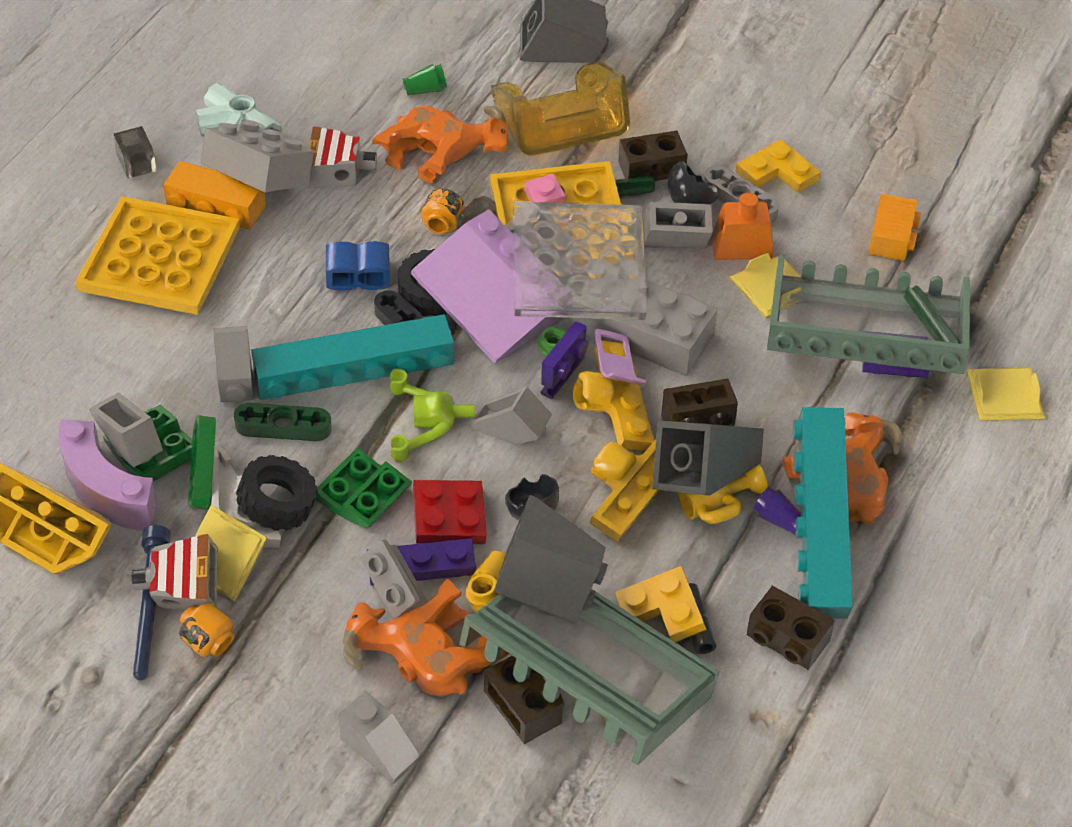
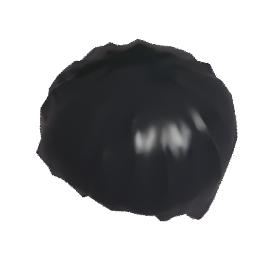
(688, 187)

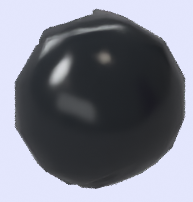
(544, 489)

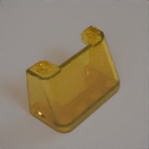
(569, 118)

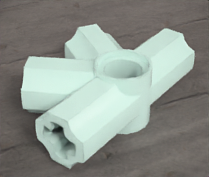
(231, 108)

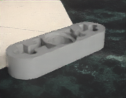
(729, 183)

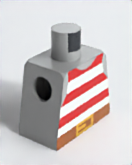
(337, 158)
(181, 573)

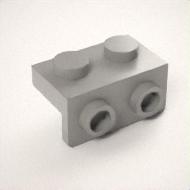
(392, 578)

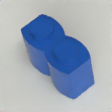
(357, 266)

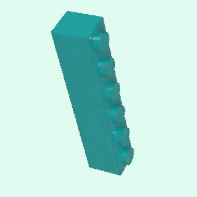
(352, 356)
(824, 511)

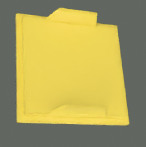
(758, 281)
(1006, 394)
(237, 549)

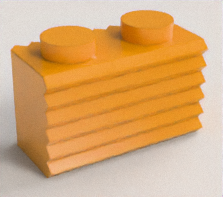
(893, 227)

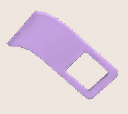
(613, 365)

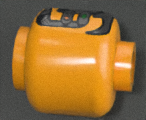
(441, 211)
(206, 630)

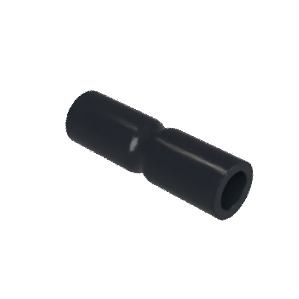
(703, 641)

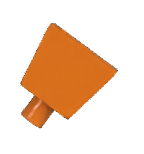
(742, 230)

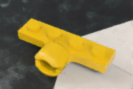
(618, 399)
(631, 487)

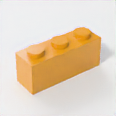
(213, 193)

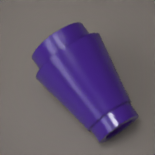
(777, 509)

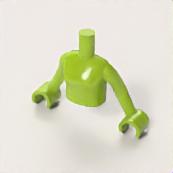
(431, 410)

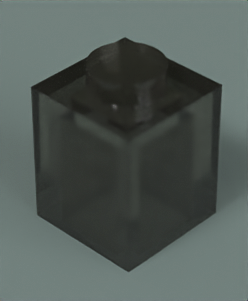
(134, 152)

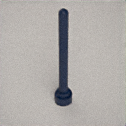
(151, 537)

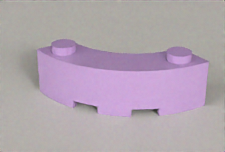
(99, 484)

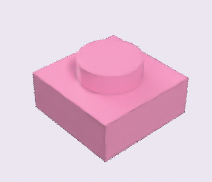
(544, 190)

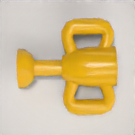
(711, 508)

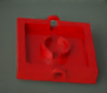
(449, 511)

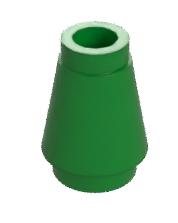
(426, 80)

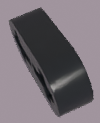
(402, 308)

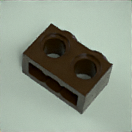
(651, 155)
(701, 403)
(792, 622)
(517, 699)

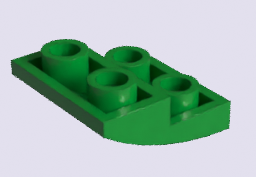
(174, 442)
(362, 489)

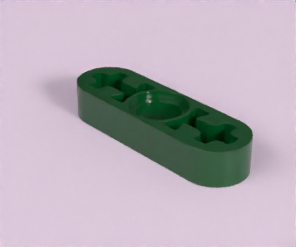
(272, 412)

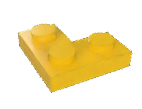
(778, 161)
(665, 596)

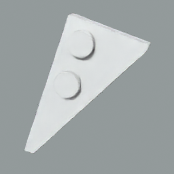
(224, 495)

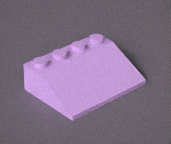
(475, 285)

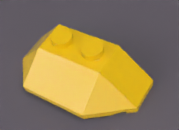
(47, 523)

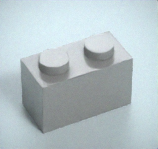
(677, 225)

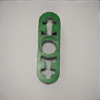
(201, 462)

